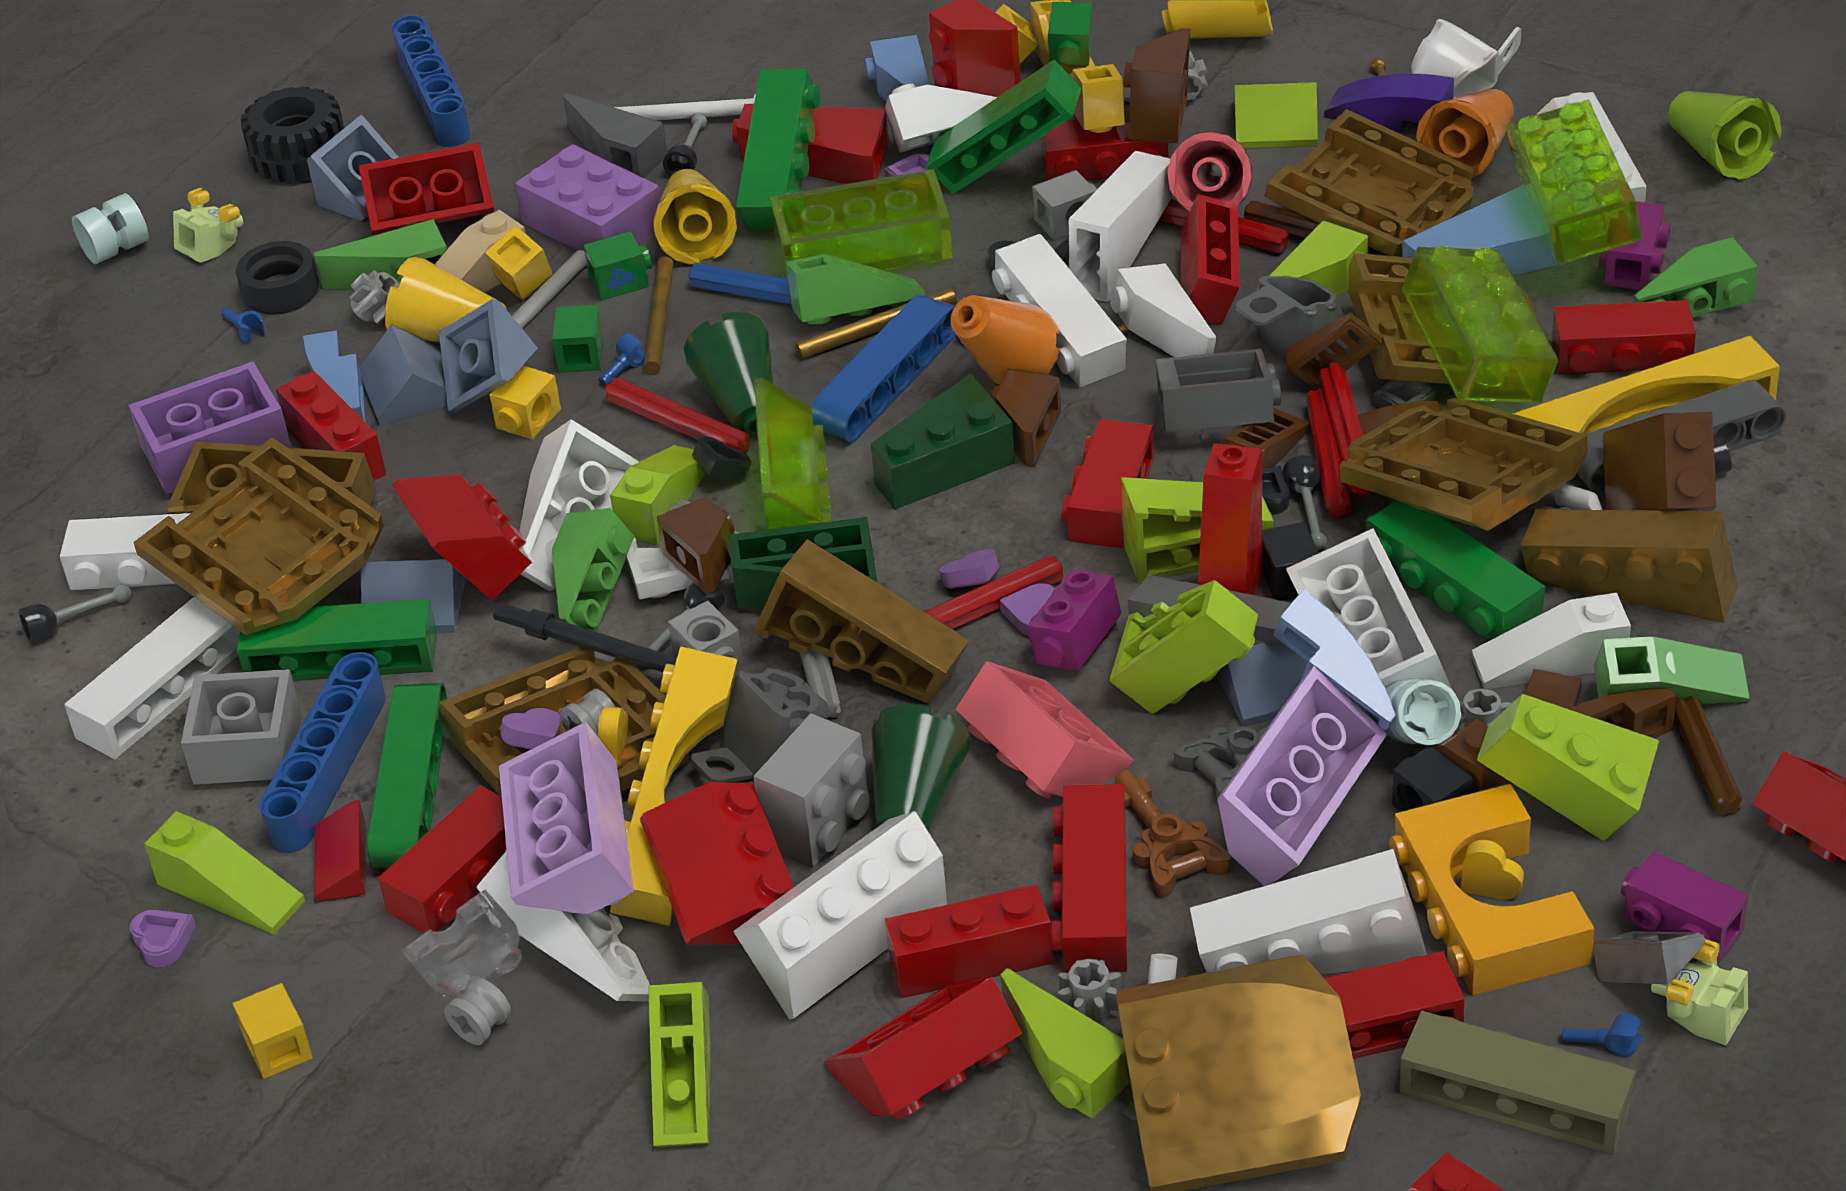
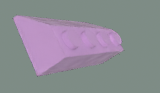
(1296, 777)
(565, 825)

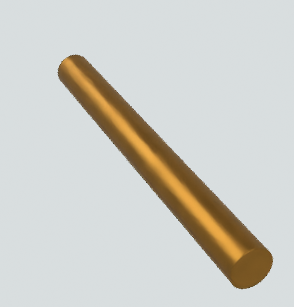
(658, 315)
(859, 328)

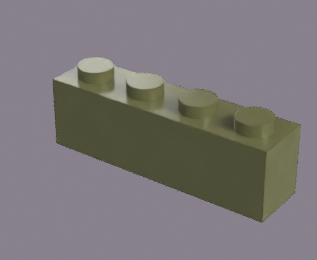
(1517, 1082)

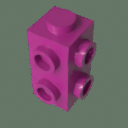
(1635, 263)
(1074, 619)
(1678, 899)

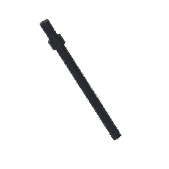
(544, 625)

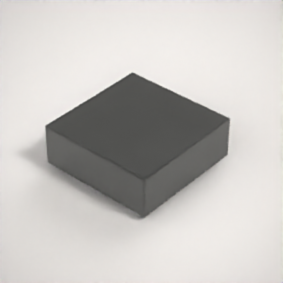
(1403, 392)

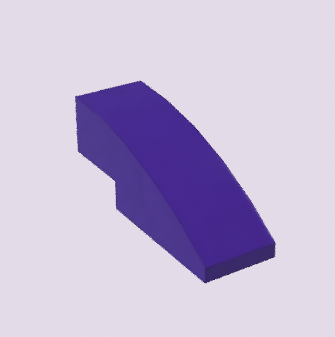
(1391, 98)

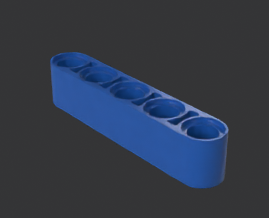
(431, 81)
(884, 368)
(322, 752)

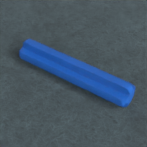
(740, 283)

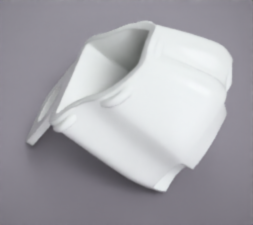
(1460, 55)

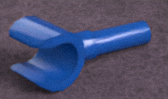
(245, 322)
(629, 354)
(1620, 1039)

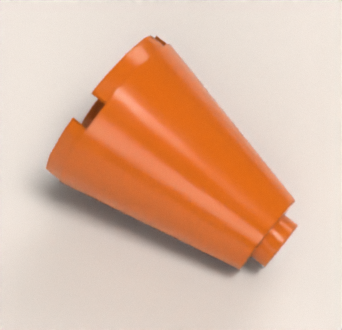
(1468, 127)
(1006, 335)

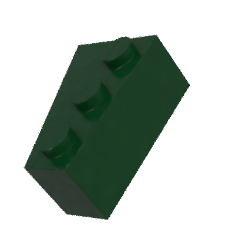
(943, 445)
(762, 554)

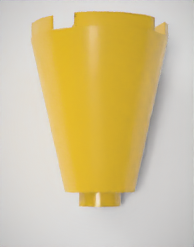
(1219, 18)
(693, 218)
(429, 299)

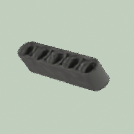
(1740, 417)

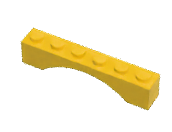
(1101, 94)
(1660, 387)
(693, 708)

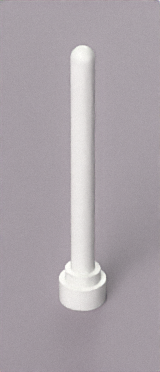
(689, 109)

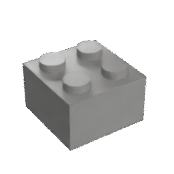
(239, 725)
(813, 788)

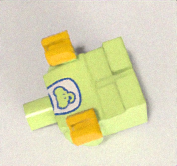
(205, 230)
(1707, 998)

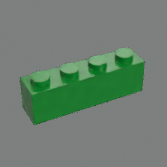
(1004, 127)
(777, 142)
(1457, 570)
(394, 632)

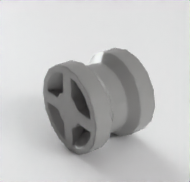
(586, 711)
(477, 1011)

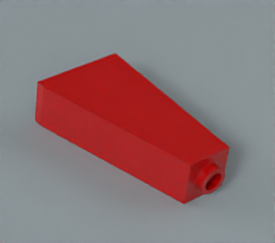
(846, 143)
(1232, 519)

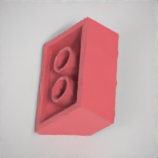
(1039, 731)

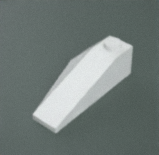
(569, 475)
(576, 940)

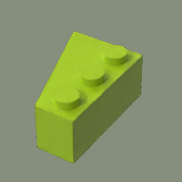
(1165, 525)
(1182, 645)
(1571, 762)

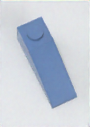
(896, 64)

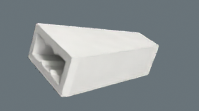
(1117, 222)

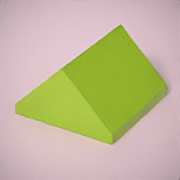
(1276, 115)

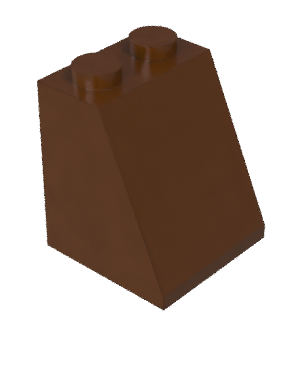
(1661, 464)

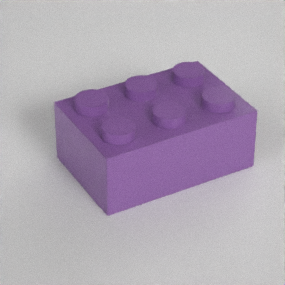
(586, 199)
(219, 409)

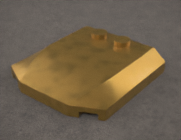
(1374, 183)
(1383, 307)
(1464, 461)
(266, 541)
(477, 715)
(1239, 1073)

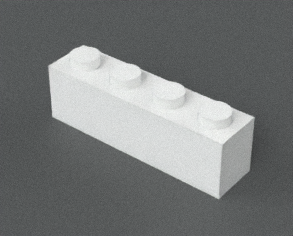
(1087, 337)
(103, 552)
(151, 679)

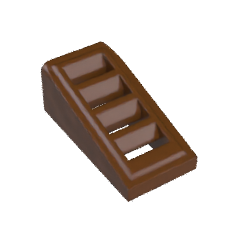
(1301, 354)
(1272, 437)

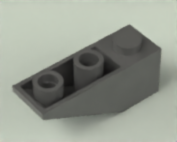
(616, 135)

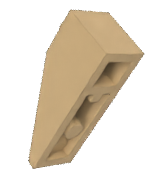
(467, 256)

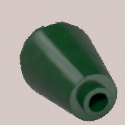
(727, 362)
(915, 761)

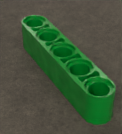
(407, 772)

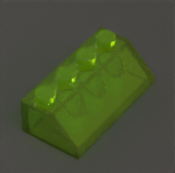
(790, 459)

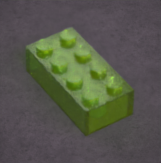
(1574, 182)
(868, 222)
(1479, 325)

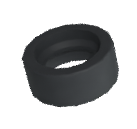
(280, 294)

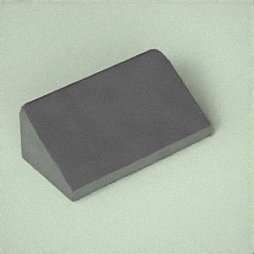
(1645, 956)

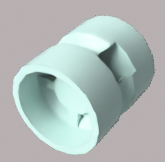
(97, 235)
(1424, 711)

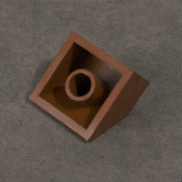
(1158, 88)

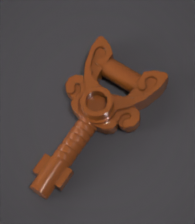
(1170, 837)

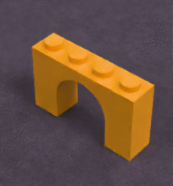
(1484, 941)

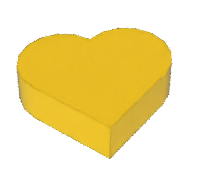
(613, 730)
(1489, 872)

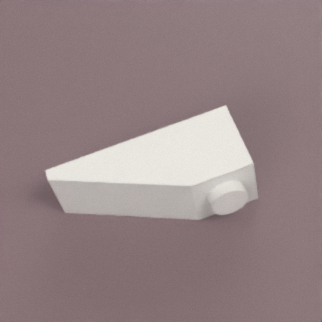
(927, 112)
(1161, 311)
(1553, 642)

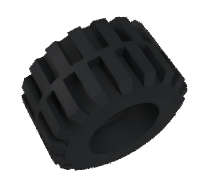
(287, 130)

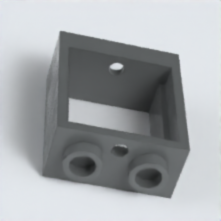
(1216, 390)

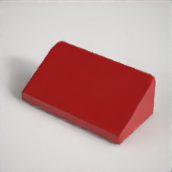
(340, 854)

